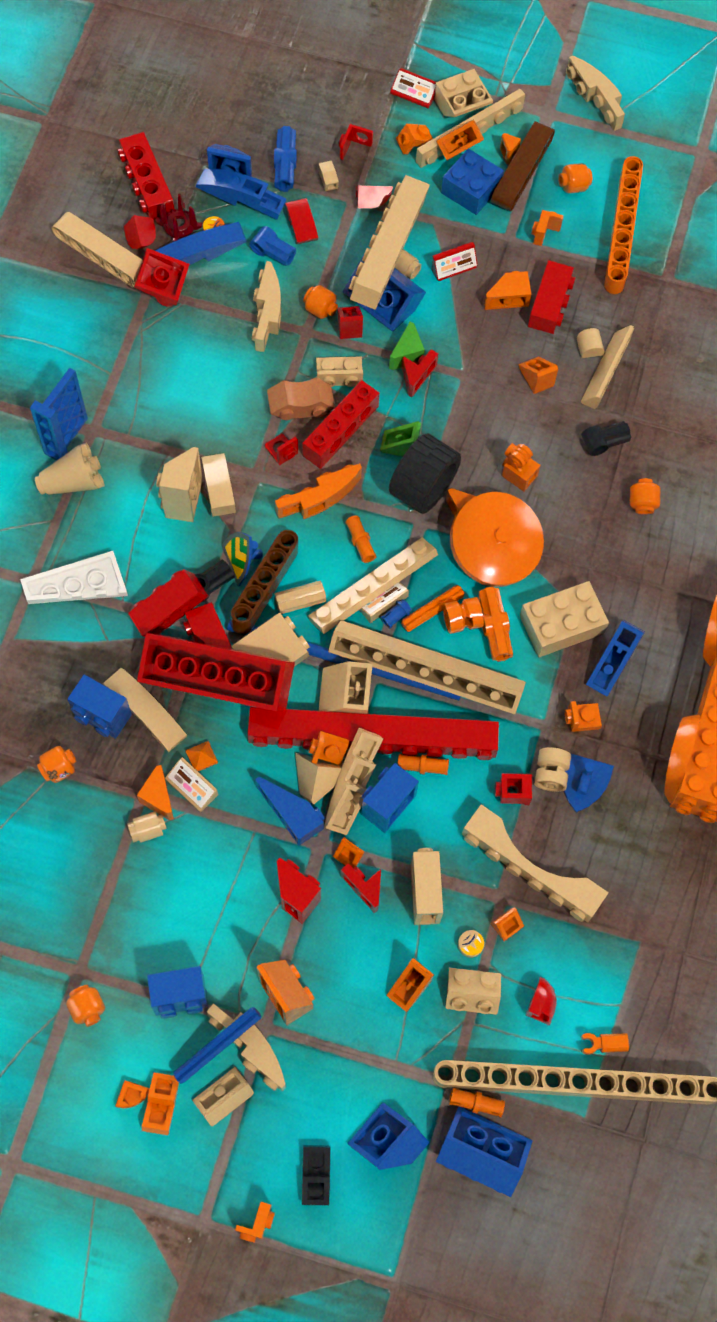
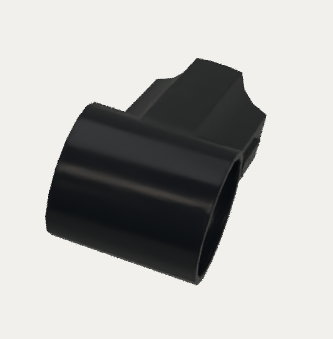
(600, 439)
(215, 577)

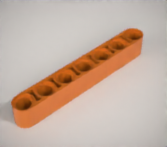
(623, 225)

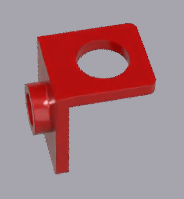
(351, 135)
(285, 451)

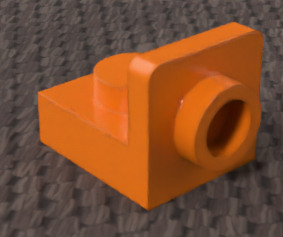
(583, 717)
(328, 748)

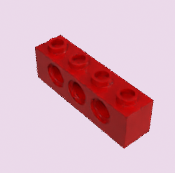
(146, 175)
(341, 424)

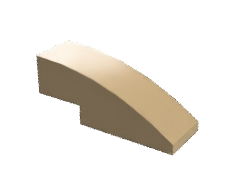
(218, 485)

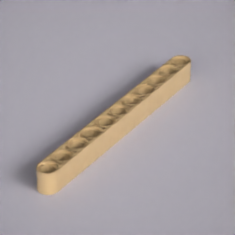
(566, 1088)

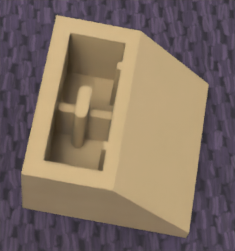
(461, 94)
(346, 688)

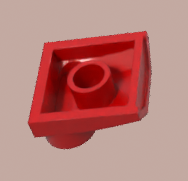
(161, 277)

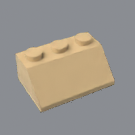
(181, 486)

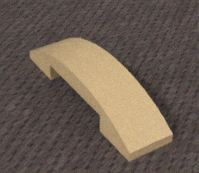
(147, 709)

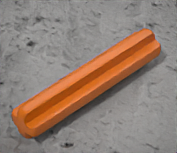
(432, 608)

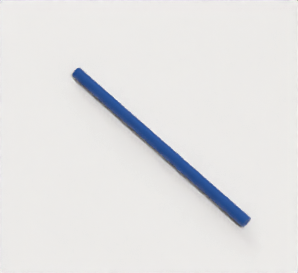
(322, 653)

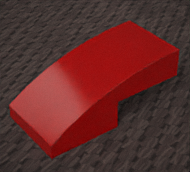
(301, 221)

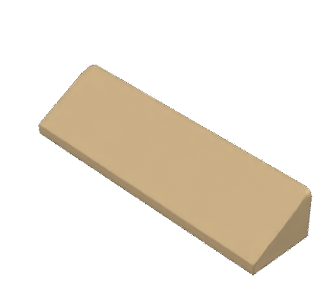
(607, 367)

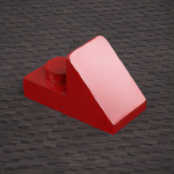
(416, 374)
(367, 891)

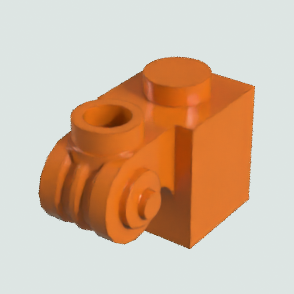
(519, 466)

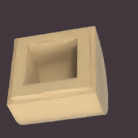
(590, 343)

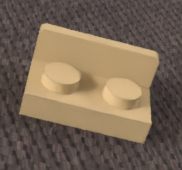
(340, 370)

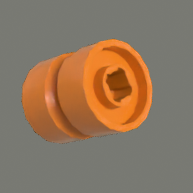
(463, 615)

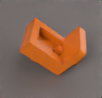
(412, 136)
(547, 220)
(263, 1220)

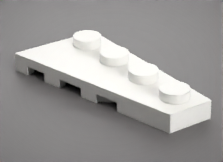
(81, 580)

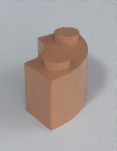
(301, 399)

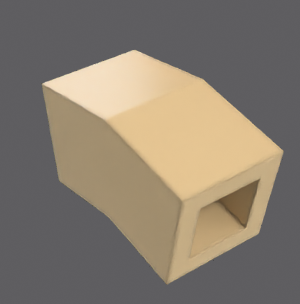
(328, 176)

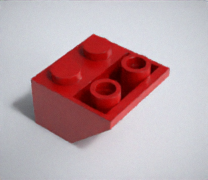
(297, 892)

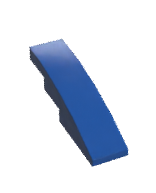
(206, 244)

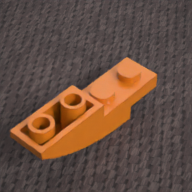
(328, 491)

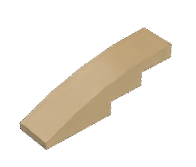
(352, 781)

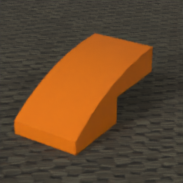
(160, 1104)

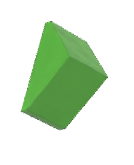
(408, 346)
(399, 439)

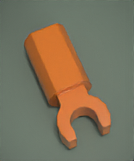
(606, 1043)

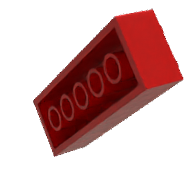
(216, 672)

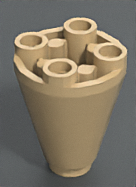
(71, 473)

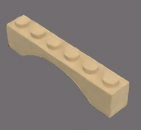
(576, 894)

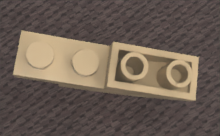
(597, 87)
(268, 307)
(257, 1054)

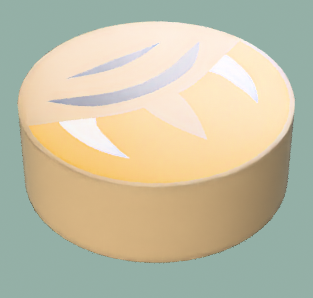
(471, 943)

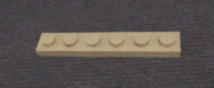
(485, 119)
(372, 585)

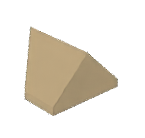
(315, 779)

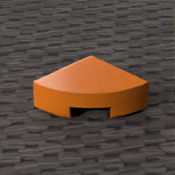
(131, 1095)

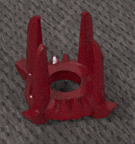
(170, 224)

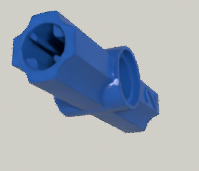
(285, 158)

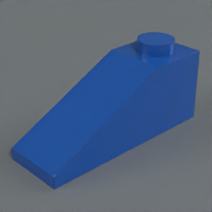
(615, 657)
(294, 812)

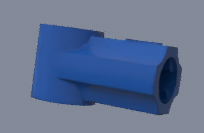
(267, 243)

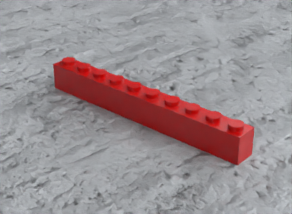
(399, 733)

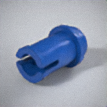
(396, 613)

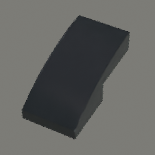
(316, 1175)

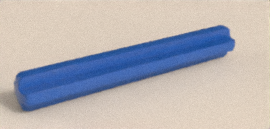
(217, 1045)

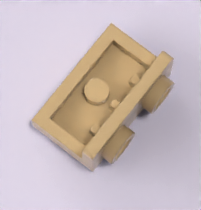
(473, 991)

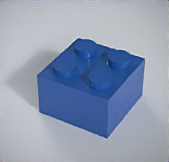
(471, 181)
(99, 707)
(389, 797)
(177, 992)

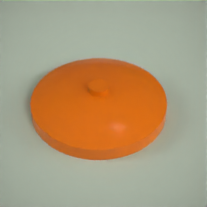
(496, 539)

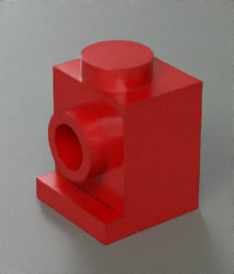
(520, 782)

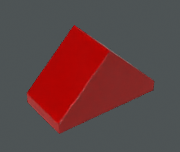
(350, 322)

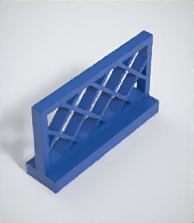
(63, 420)

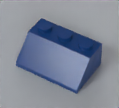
(397, 302)
(484, 1151)

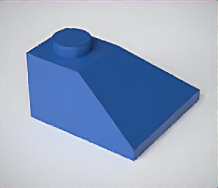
(229, 159)
(388, 1139)

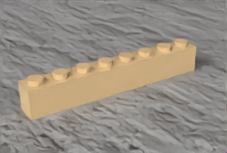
(388, 242)
(427, 667)

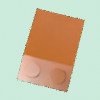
(285, 990)

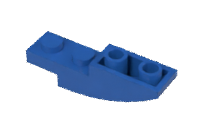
(243, 188)

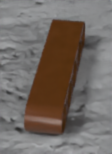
(523, 166)
(263, 591)

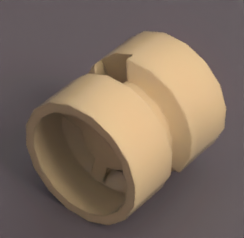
(552, 774)

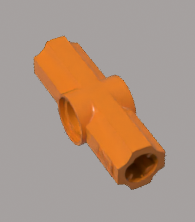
(496, 624)

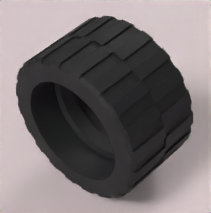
(424, 473)

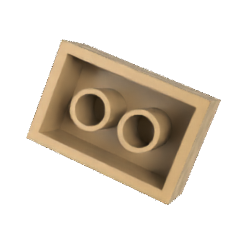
(564, 619)

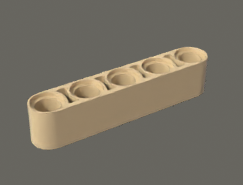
(98, 248)

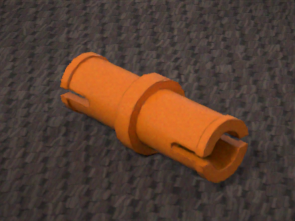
(360, 539)
(423, 764)
(476, 1102)

